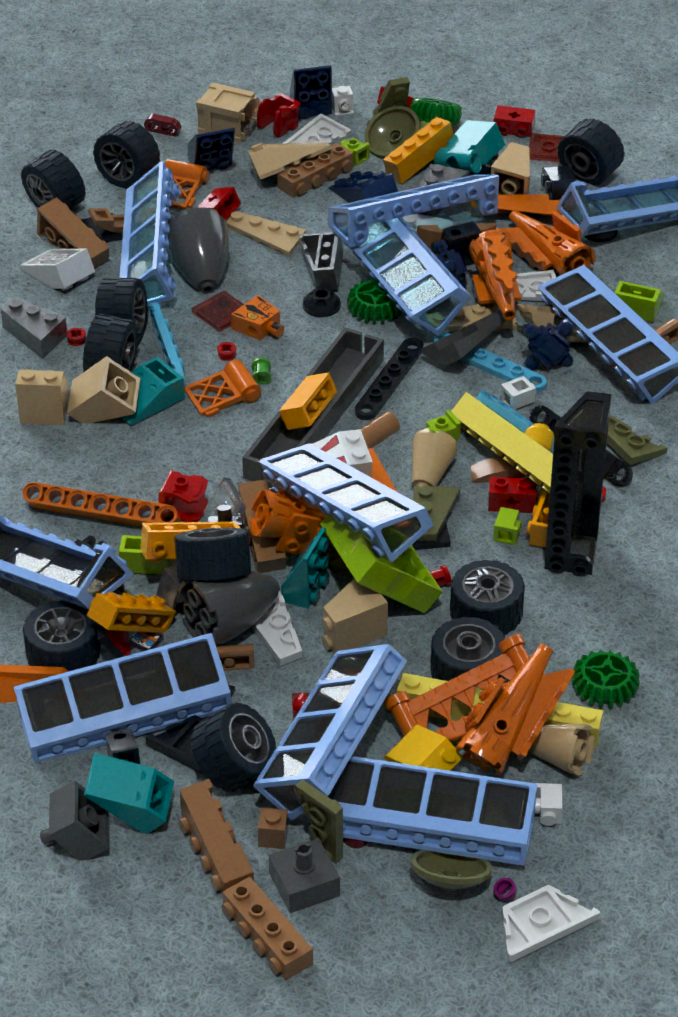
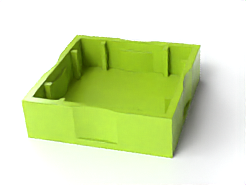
(401, 580)

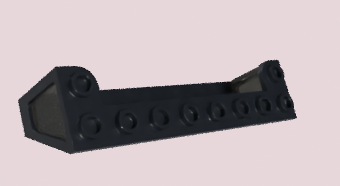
(577, 485)

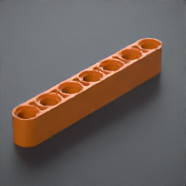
(91, 503)

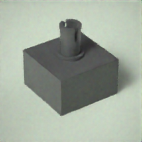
(76, 822)
(304, 875)

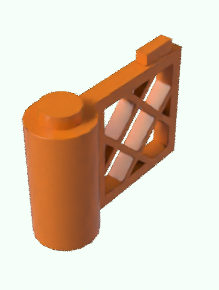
(189, 175)
(236, 381)

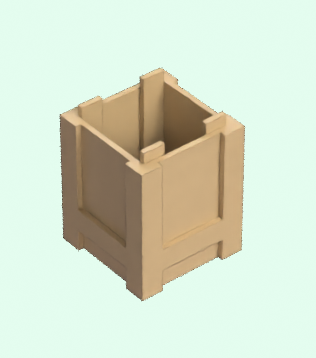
(224, 109)

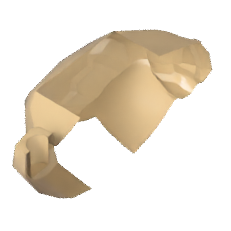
(542, 316)

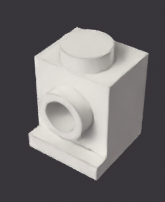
(342, 101)
(518, 392)
(549, 803)

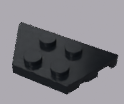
(177, 741)

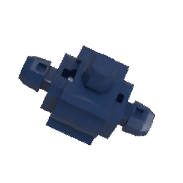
(454, 262)
(548, 344)

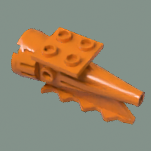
(549, 246)
(496, 280)
(285, 518)
(517, 710)

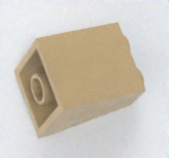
(513, 170)
(103, 393)
(42, 397)
(354, 618)

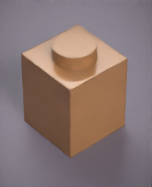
(273, 828)

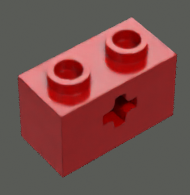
(515, 120)
(223, 200)
(512, 494)

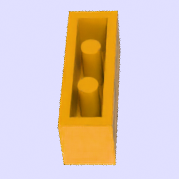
(308, 401)

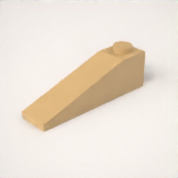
(272, 158)

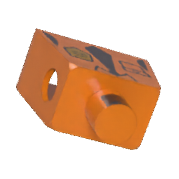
(257, 319)

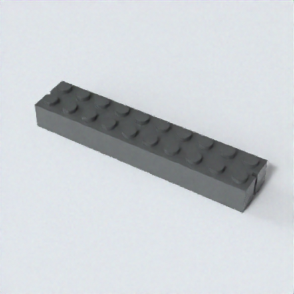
(349, 372)

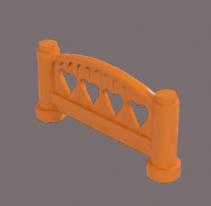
(462, 688)

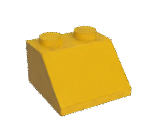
(424, 749)

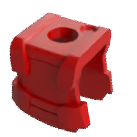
(282, 111)
(185, 495)

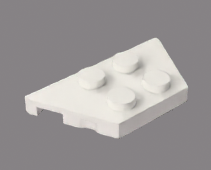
(542, 919)

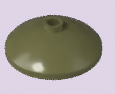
(391, 129)
(449, 870)

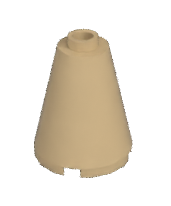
(431, 456)
(565, 746)

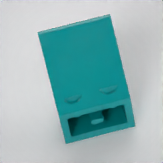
(158, 389)
(308, 573)
(130, 791)

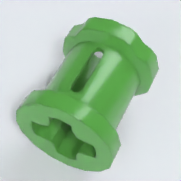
(261, 370)

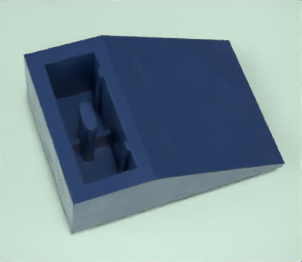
(313, 90)
(212, 149)
(364, 185)

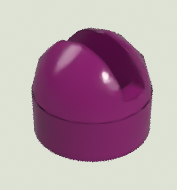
(502, 887)

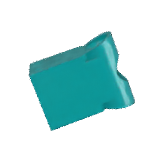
(471, 146)

